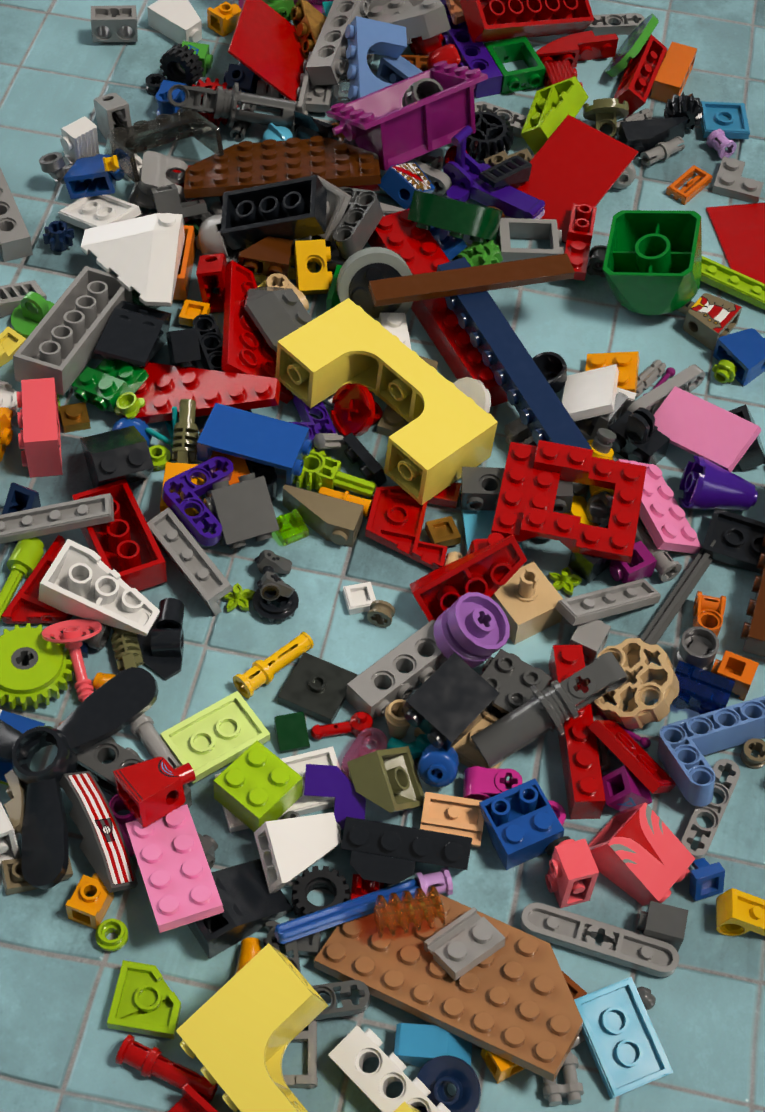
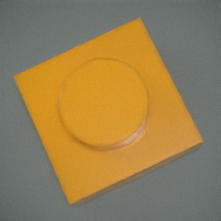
(191, 310)

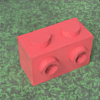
(571, 873)

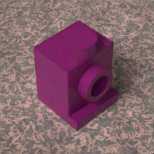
(641, 565)

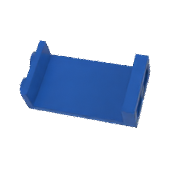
(255, 439)

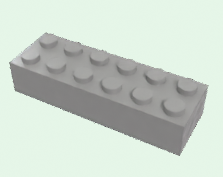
(70, 330)

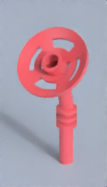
(73, 640)

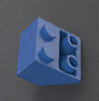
(520, 823)

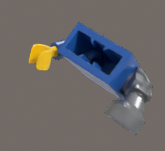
(86, 176)

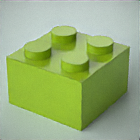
(257, 787)

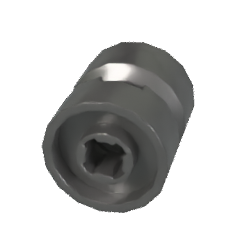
(697, 648)

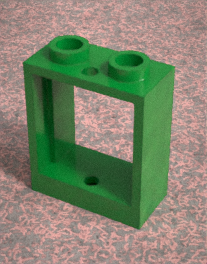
(514, 50)

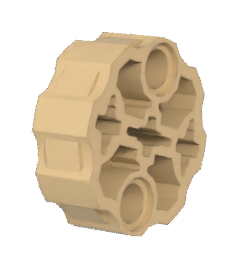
(649, 684)

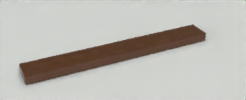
(470, 279)

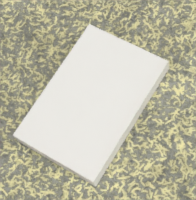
(98, 211)
(591, 392)

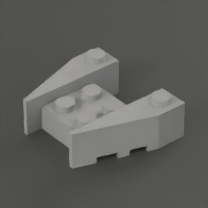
(419, 17)

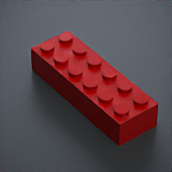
(530, 18)

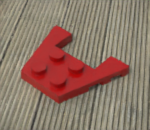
(398, 523)

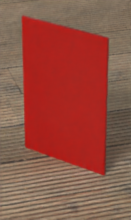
(268, 47)
(575, 168)
(741, 237)

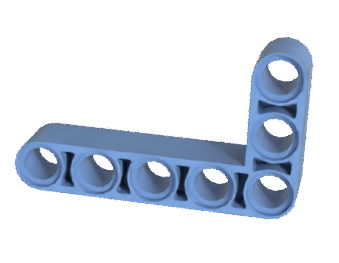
(687, 741)

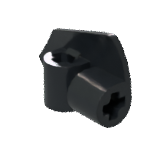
(164, 644)

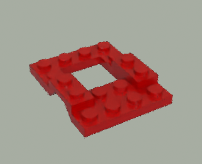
(531, 490)

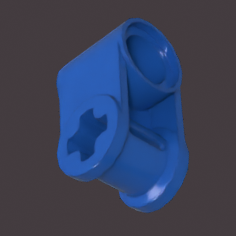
(178, 96)

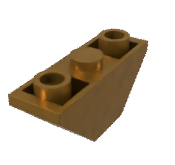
(308, 24)

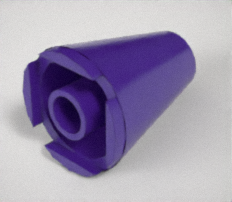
(712, 487)

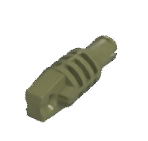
(185, 433)
(126, 649)

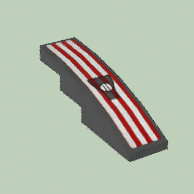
(101, 833)

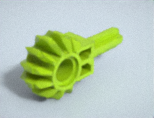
(326, 472)

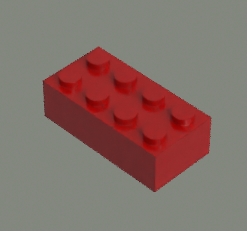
(127, 541)

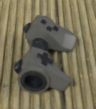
(271, 584)

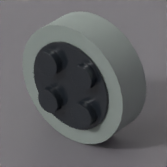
(370, 265)

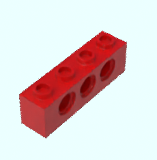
(641, 74)

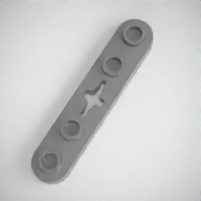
(630, 948)

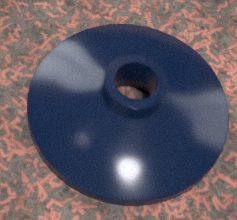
(450, 1069)

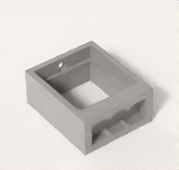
(528, 229)

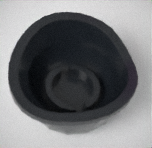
(553, 369)

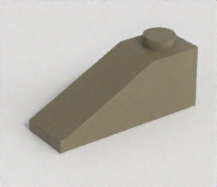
(328, 516)

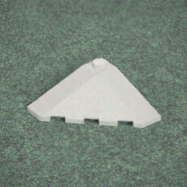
(142, 254)

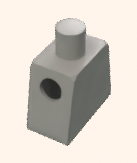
(111, 112)

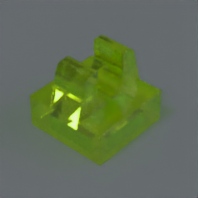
(291, 528)

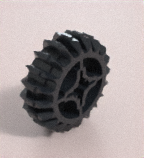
(491, 136)

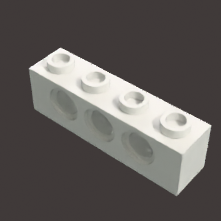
(361, 1045)

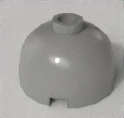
(211, 241)

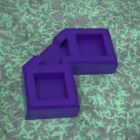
(332, 782)

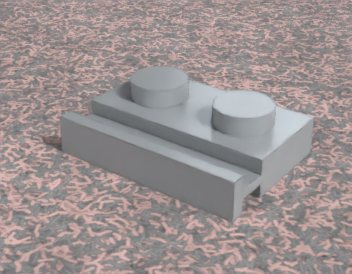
(464, 943)

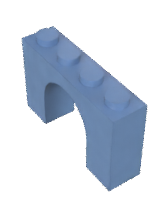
(366, 38)

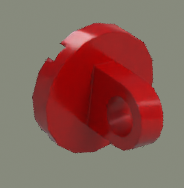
(354, 409)

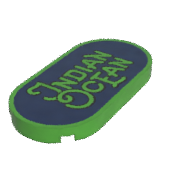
(632, 45)

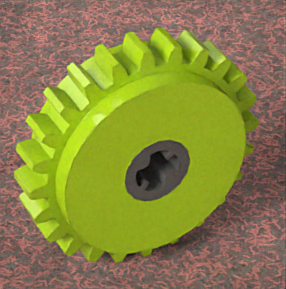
(31, 667)

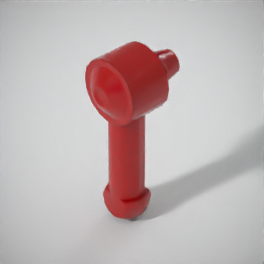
(358, 723)

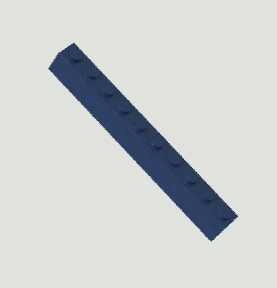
(513, 366)

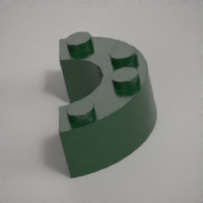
(454, 215)

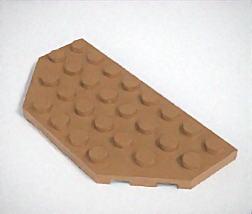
(506, 1004)

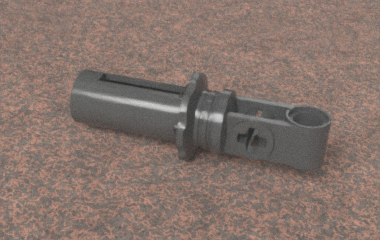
(224, 102)
(549, 709)

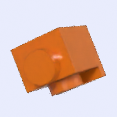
(737, 669)

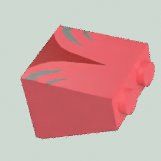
(640, 854)

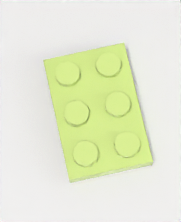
(215, 735)

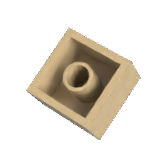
(528, 602)

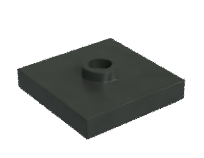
(316, 688)

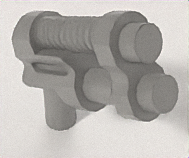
(572, 1088)

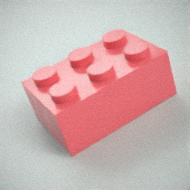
(40, 427)

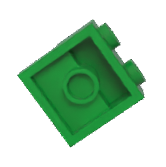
(107, 383)

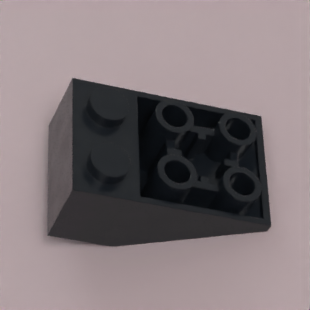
(133, 334)
(245, 907)

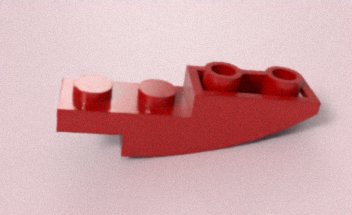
(579, 47)
(580, 238)

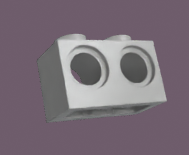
(114, 24)

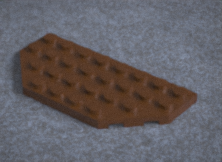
(277, 161)

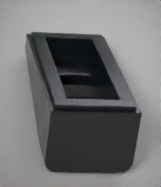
(508, 172)

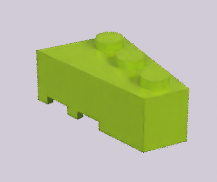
(549, 110)

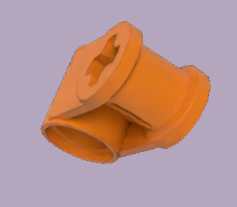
(708, 612)

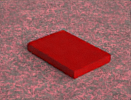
(633, 756)

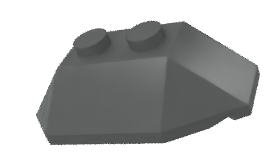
(275, 312)

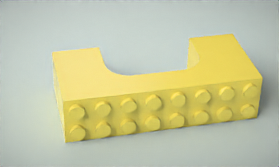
(444, 424)
(247, 1030)

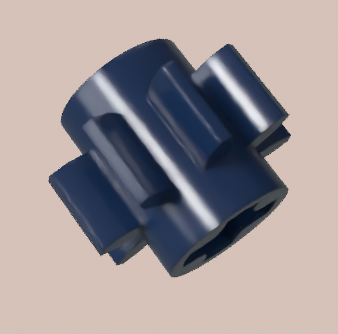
(58, 236)

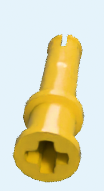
(263, 671)

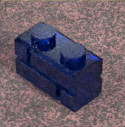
(701, 689)

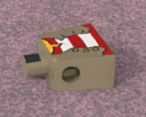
(710, 319)

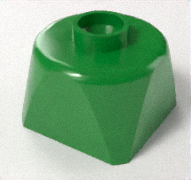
(654, 259)

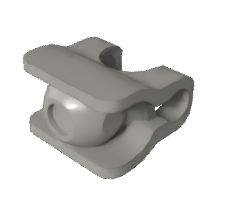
(158, 172)

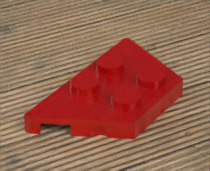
(26, 605)

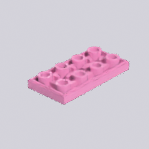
(705, 428)

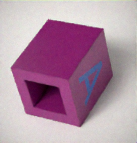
(624, 789)

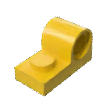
(739, 913)

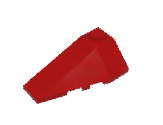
(477, 572)

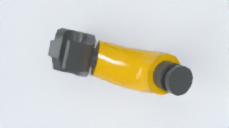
(601, 498)

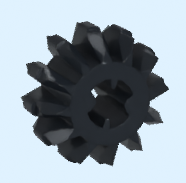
(684, 107)

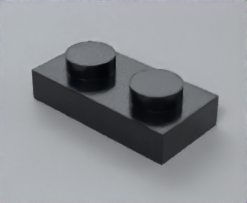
(368, 464)

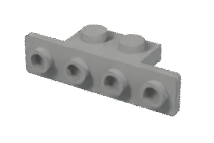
(312, 97)

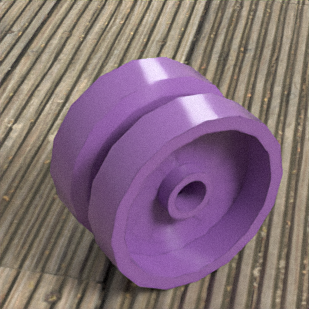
(472, 628)

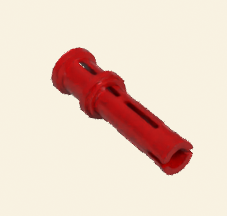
(152, 1063)

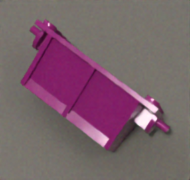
(410, 131)

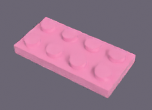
(663, 515)
(174, 870)

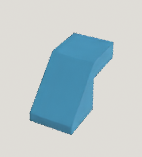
(423, 1042)

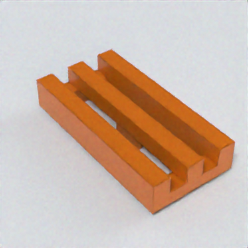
(692, 187)

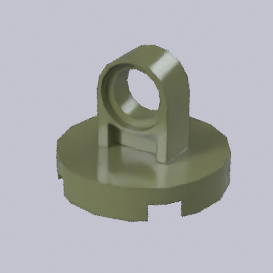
(606, 112)

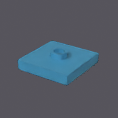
(725, 116)

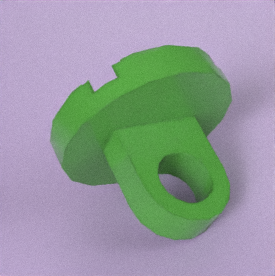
(29, 313)

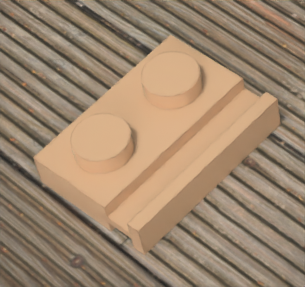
(453, 816)

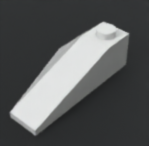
(89, 589)

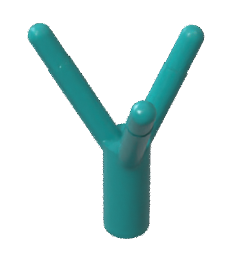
(169, 427)

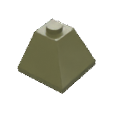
(388, 779)

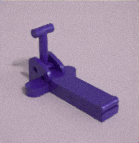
(466, 184)

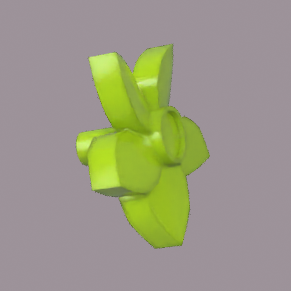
(565, 580)
(239, 597)

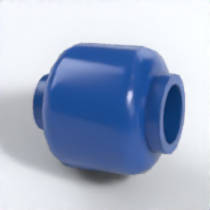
(438, 766)

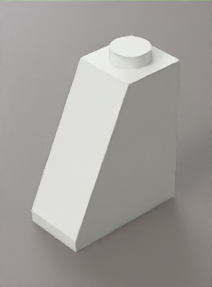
(175, 20)
(295, 845)

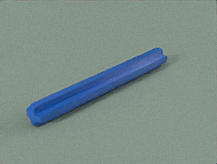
(338, 913)

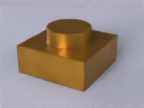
(74, 417)
(443, 531)

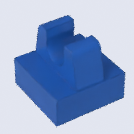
(706, 879)

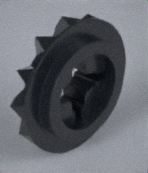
(266, 609)

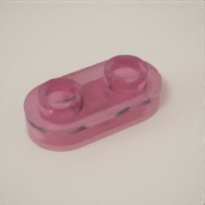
(367, 736)

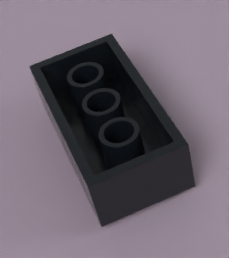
(276, 209)

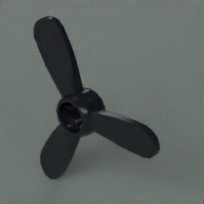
(94, 720)

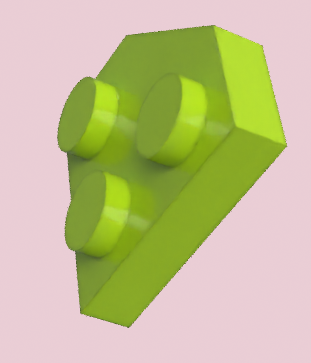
(144, 1002)

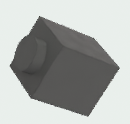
(663, 923)

